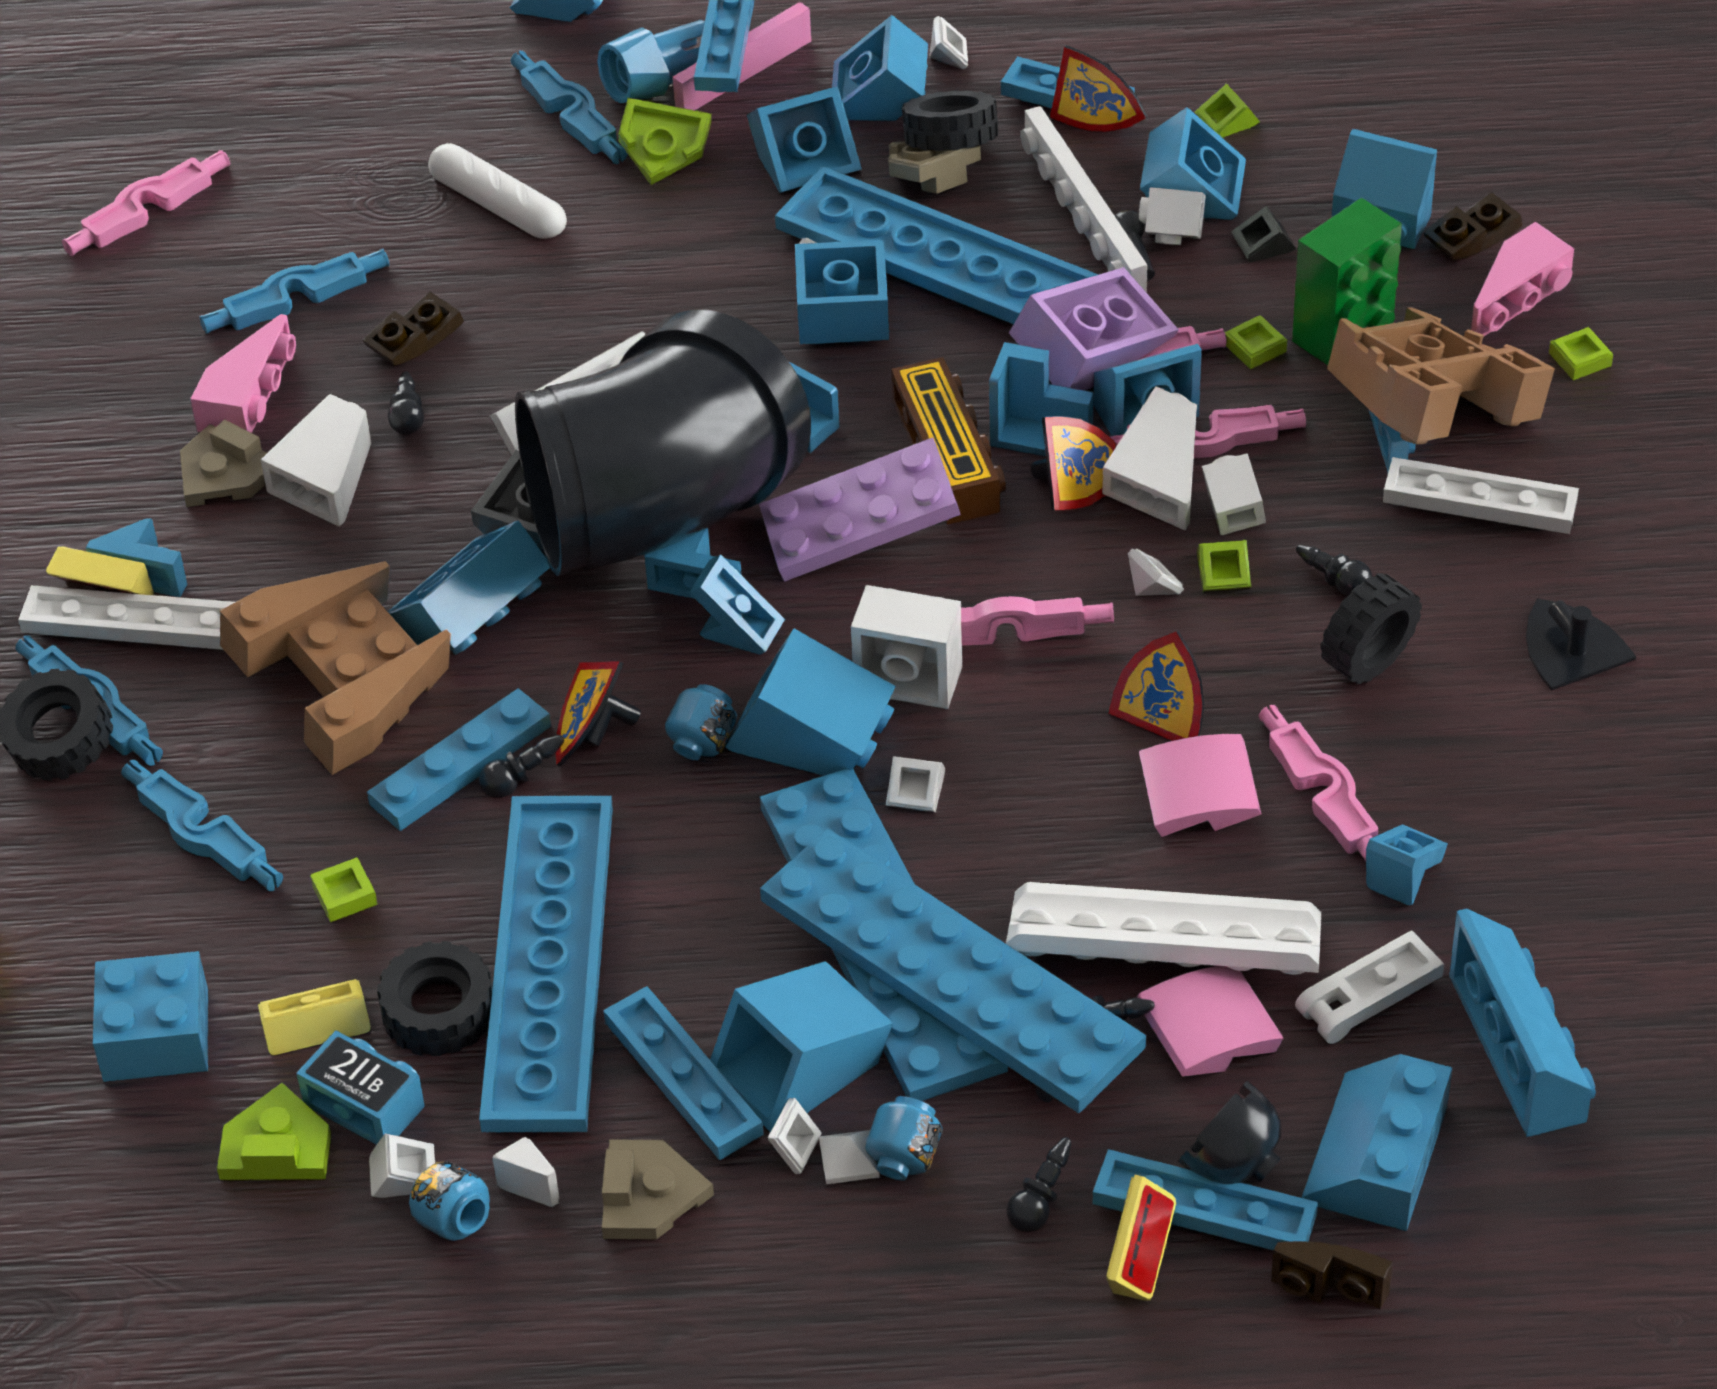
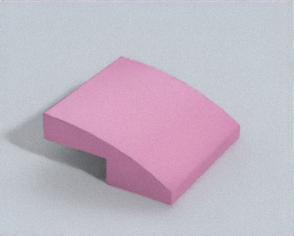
(1199, 782)
(1209, 1020)

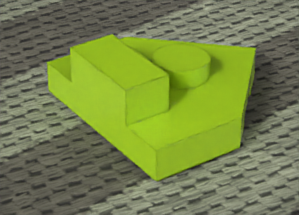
(662, 137)
(275, 1141)

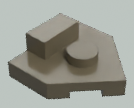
(932, 168)
(222, 464)
(647, 1189)

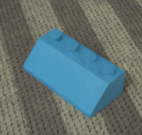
(1518, 1026)

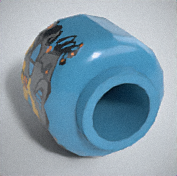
(701, 722)
(903, 1137)
(449, 1201)

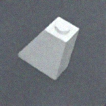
(1155, 459)
(321, 460)

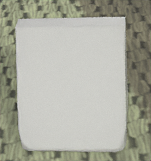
(915, 784)
(397, 1164)
(526, 1173)

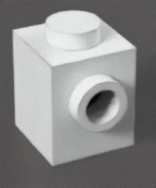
(1172, 214)
(1234, 493)

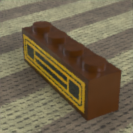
(933, 407)

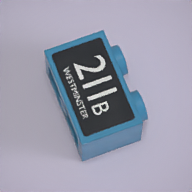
(360, 1088)

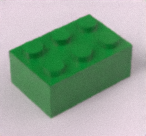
(1347, 273)

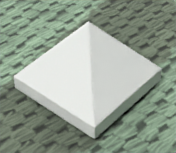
(948, 44)
(1151, 576)
(794, 1135)
(846, 1157)

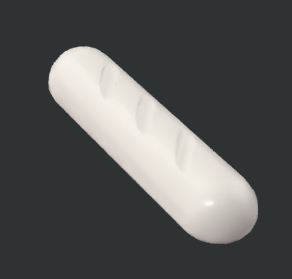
(497, 191)

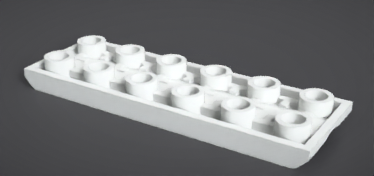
(1165, 927)

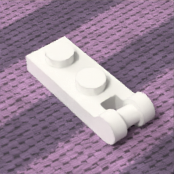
(1370, 986)

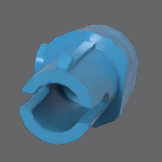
(645, 63)

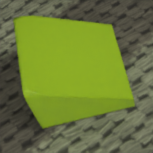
(1226, 113)
(1224, 565)

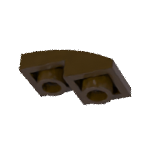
(1470, 232)
(420, 329)
(1314, 1267)

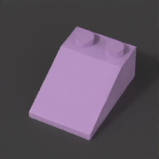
(1092, 326)

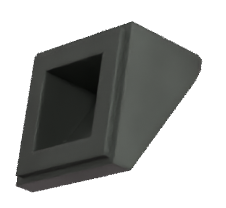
(1262, 236)

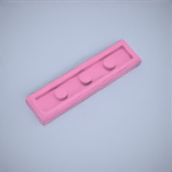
(763, 48)

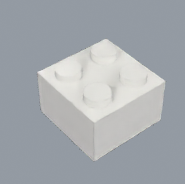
(909, 643)

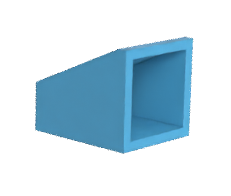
(813, 710)
(798, 1039)

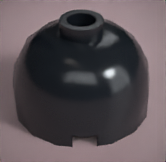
(1238, 1140)

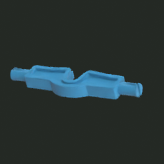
(580, 115)
(273, 298)
(128, 729)
(217, 839)

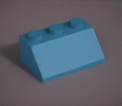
(473, 587)
(1380, 1140)

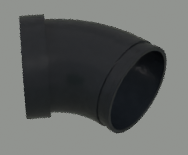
(662, 443)

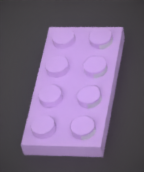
(859, 509)

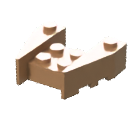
(1419, 368)
(344, 648)

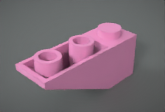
(1523, 274)
(243, 378)

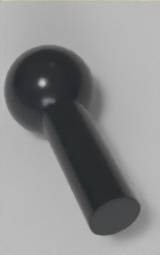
(1134, 229)

